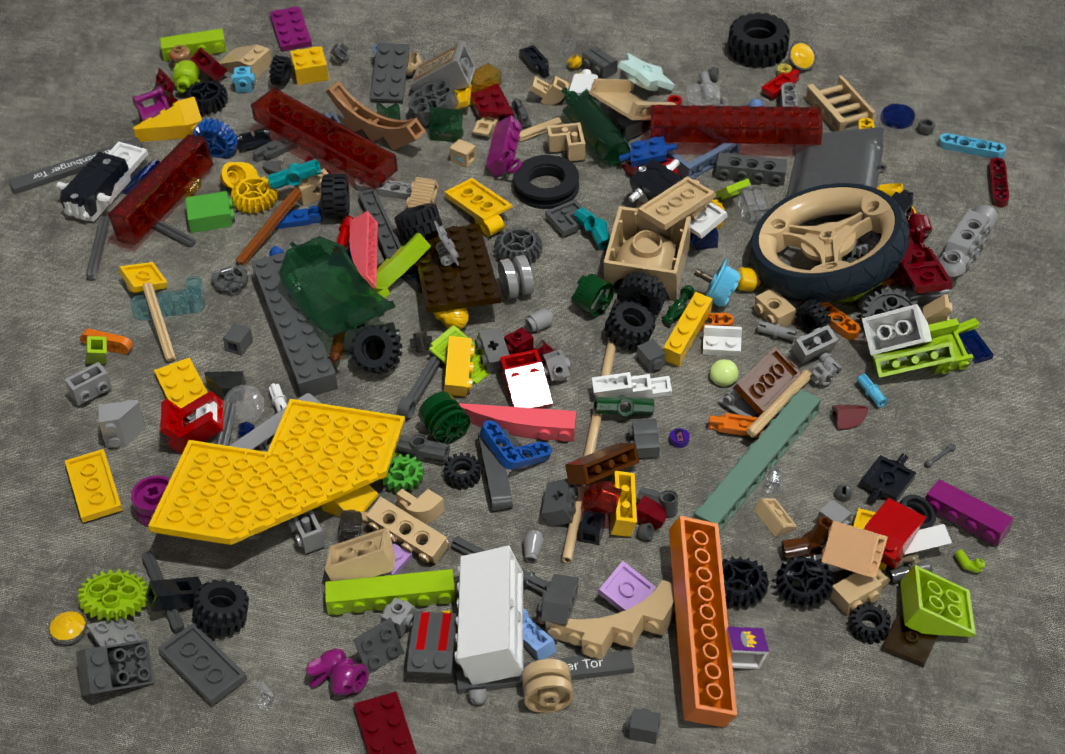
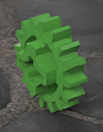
(404, 473)

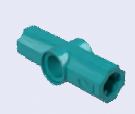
(294, 174)

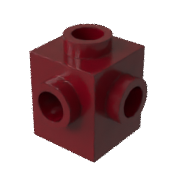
(519, 341)

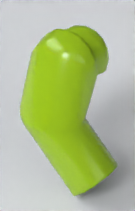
(974, 566)

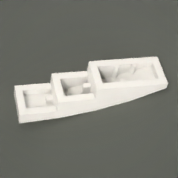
(634, 386)

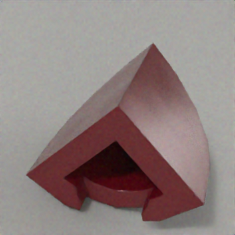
(543, 348)
(849, 415)
(650, 512)

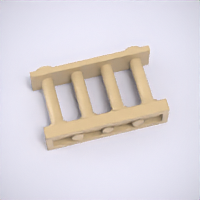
(833, 115)

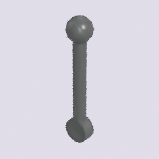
(950, 448)

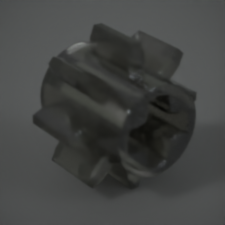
(421, 341)

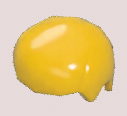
(891, 188)

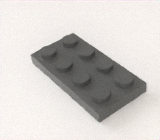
(390, 73)
(202, 663)

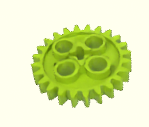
(113, 595)

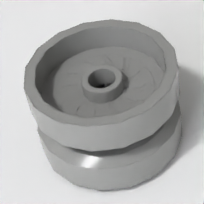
(515, 276)

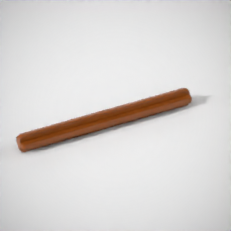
(268, 227)

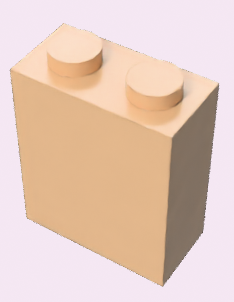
(854, 549)

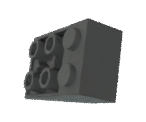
(115, 667)

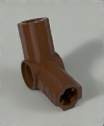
(811, 543)

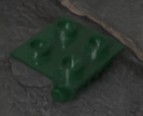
(445, 124)

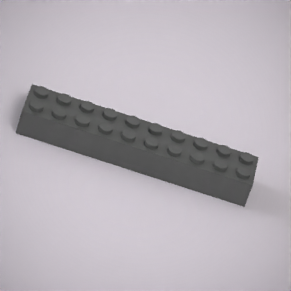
(296, 334)

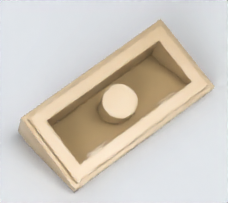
(774, 516)

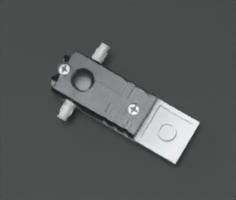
(656, 178)
(100, 181)

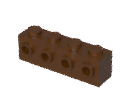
(601, 464)

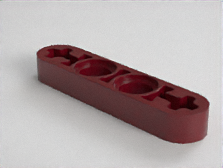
(998, 182)

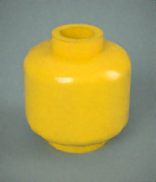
(749, 279)

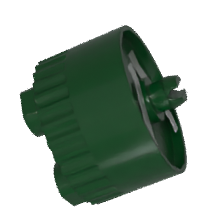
(593, 294)

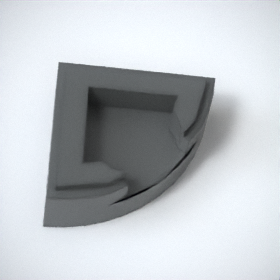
(272, 166)

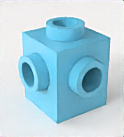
(243, 79)

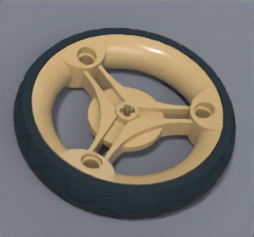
(829, 241)

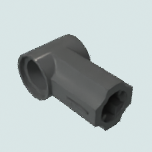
(667, 499)

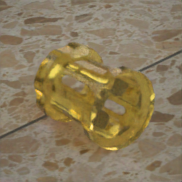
(192, 187)

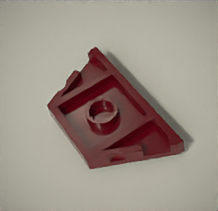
(491, 102)

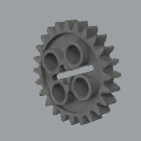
(878, 303)

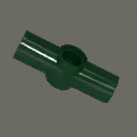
(635, 406)

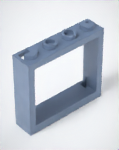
(703, 163)

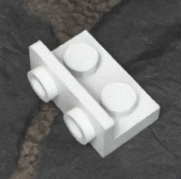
(722, 340)

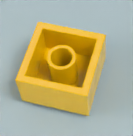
(309, 65)

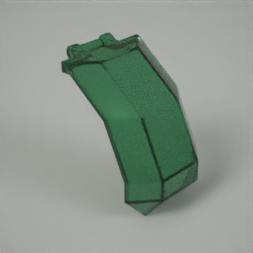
(330, 287)

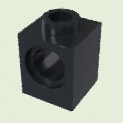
(592, 527)

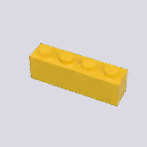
(687, 329)

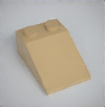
(251, 56)

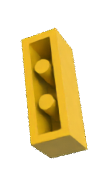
(458, 366)
(625, 518)

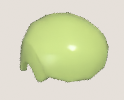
(724, 373)

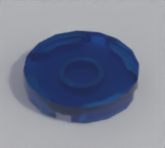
(898, 115)

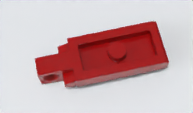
(773, 87)

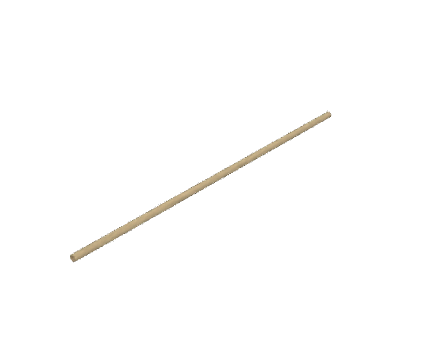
(590, 448)

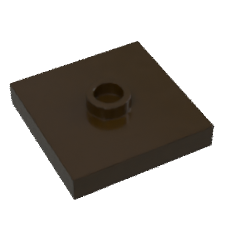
(909, 643)

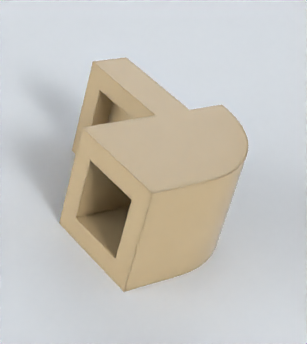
(549, 93)
(424, 508)

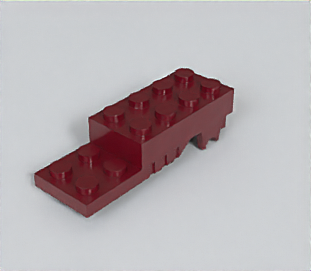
(921, 267)

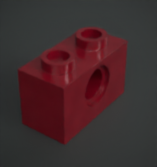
(209, 64)

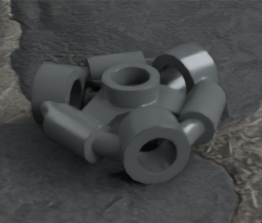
(230, 280)

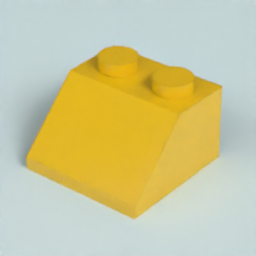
(357, 500)

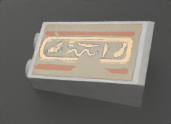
(451, 65)

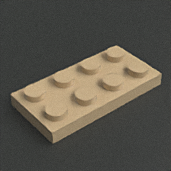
(675, 203)

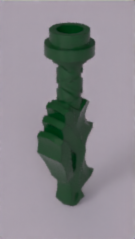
(679, 306)

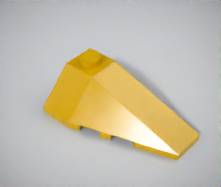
(171, 123)

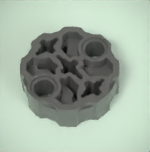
(432, 94)

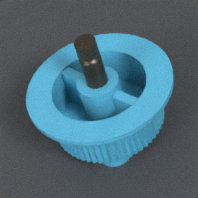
(721, 284)

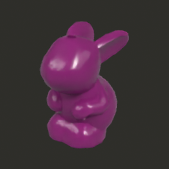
(344, 676)

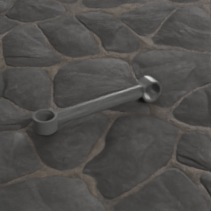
(407, 405)

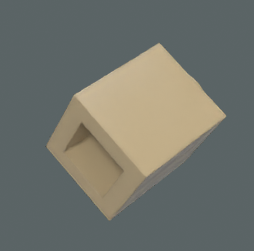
(463, 153)

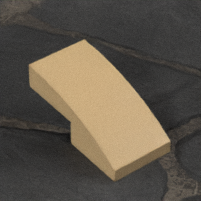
(485, 126)

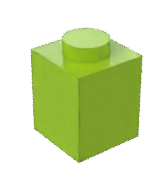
(96, 349)

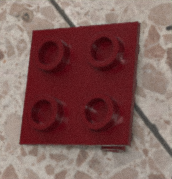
(167, 86)

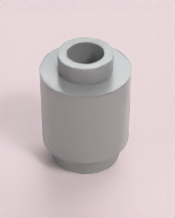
(539, 320)

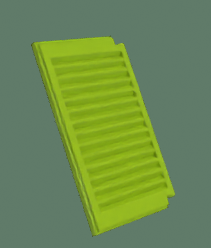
(439, 349)

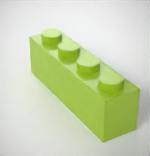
(210, 41)
(913, 357)

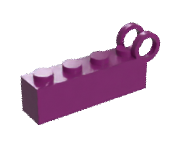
(504, 147)

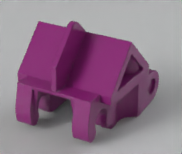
(150, 112)

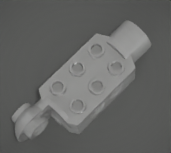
(967, 240)

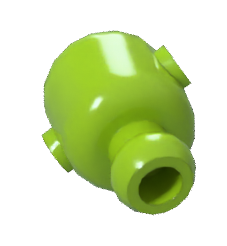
(185, 74)

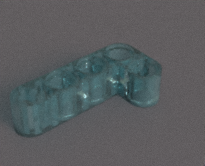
(173, 302)

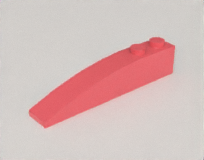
(364, 246)
(526, 422)

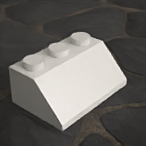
(896, 329)

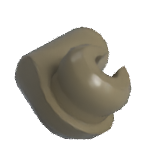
(911, 558)

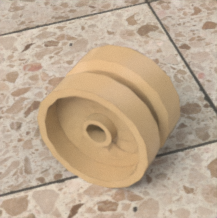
(547, 685)

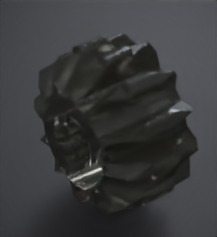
(350, 525)

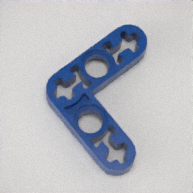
(511, 456)

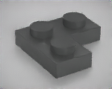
(562, 217)

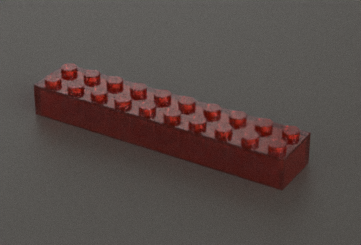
(737, 124)
(324, 138)

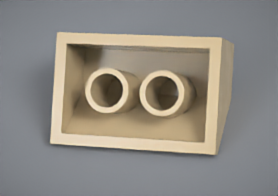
(361, 557)

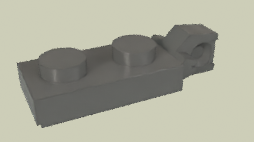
(273, 149)

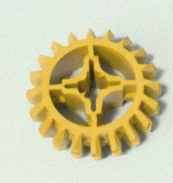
(253, 195)

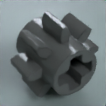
(340, 53)

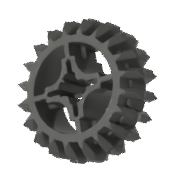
(518, 242)

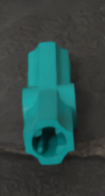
(595, 225)

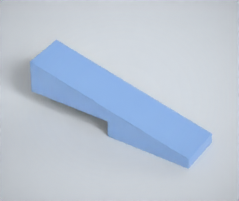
(536, 640)

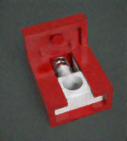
(193, 422)

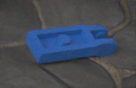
(301, 217)

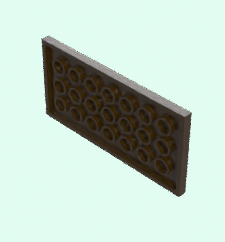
(458, 286)

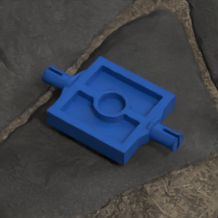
(644, 151)

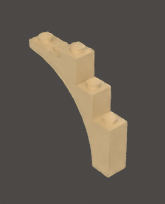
(624, 628)

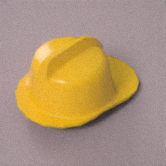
(236, 171)

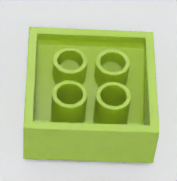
(936, 605)

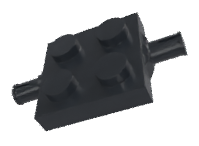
(887, 478)

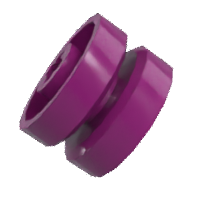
(146, 497)

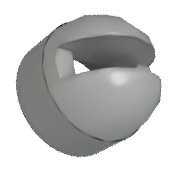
(477, 696)

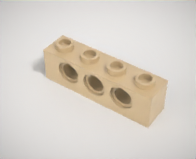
(385, 511)

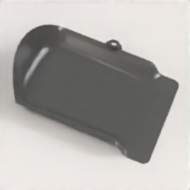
(840, 158)

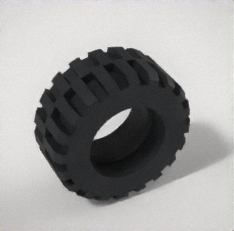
(758, 40)

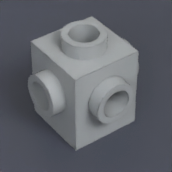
(556, 365)
(401, 614)

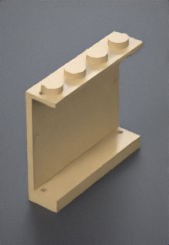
(619, 96)

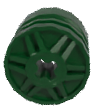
(444, 417)

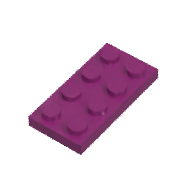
(290, 28)

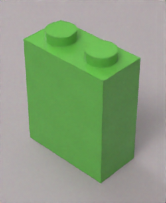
(209, 211)

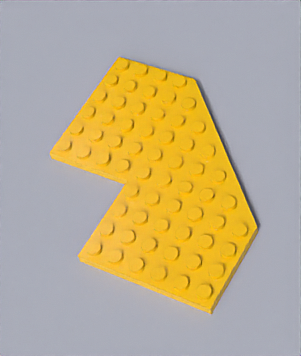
(313, 459)

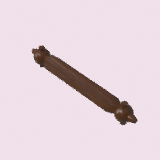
(336, 348)

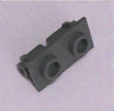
(520, 113)

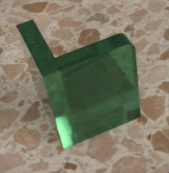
(390, 112)

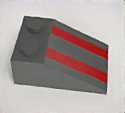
(432, 645)

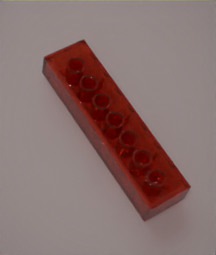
(160, 190)

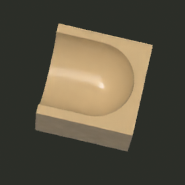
(646, 248)

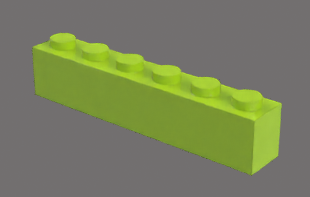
(379, 591)

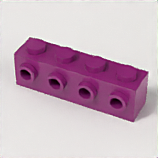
(969, 512)

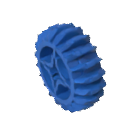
(219, 137)

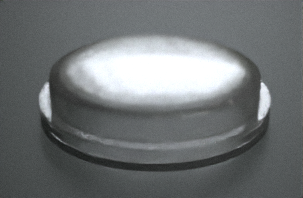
(248, 403)

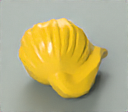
(454, 317)

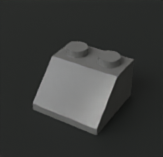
(120, 422)

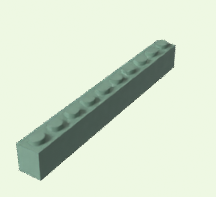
(761, 455)

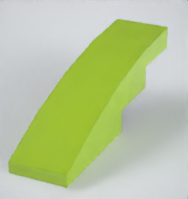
(401, 261)

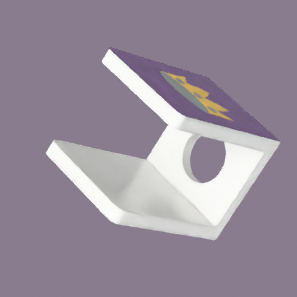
(747, 647)

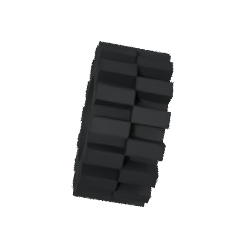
(280, 70)
(812, 315)
(462, 462)
(870, 633)

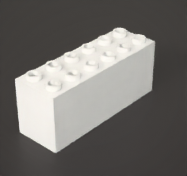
(490, 616)

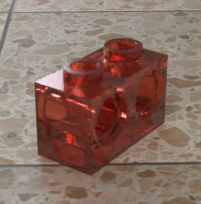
(601, 497)

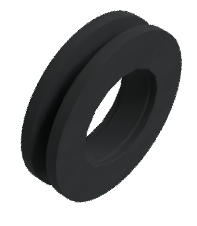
(546, 166)

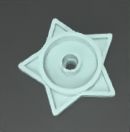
(644, 74)

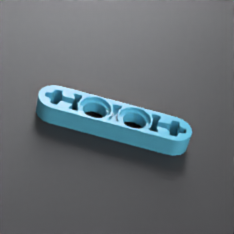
(953, 142)

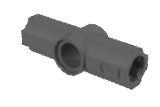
(422, 448)

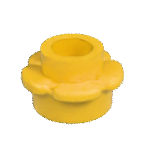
(574, 61)

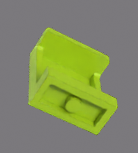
(948, 330)

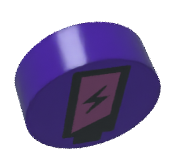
(679, 437)

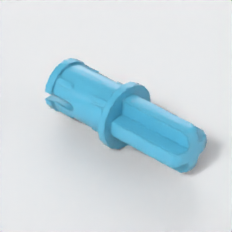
(872, 390)

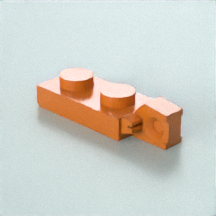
(732, 424)

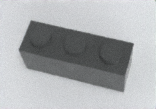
(559, 599)

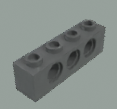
(754, 168)

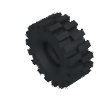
(647, 285)

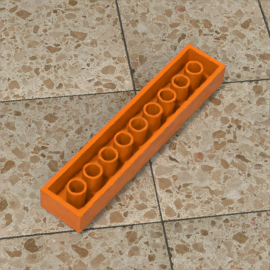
(702, 623)

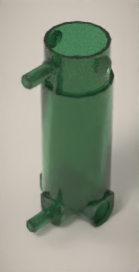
(596, 126)

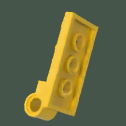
(481, 204)

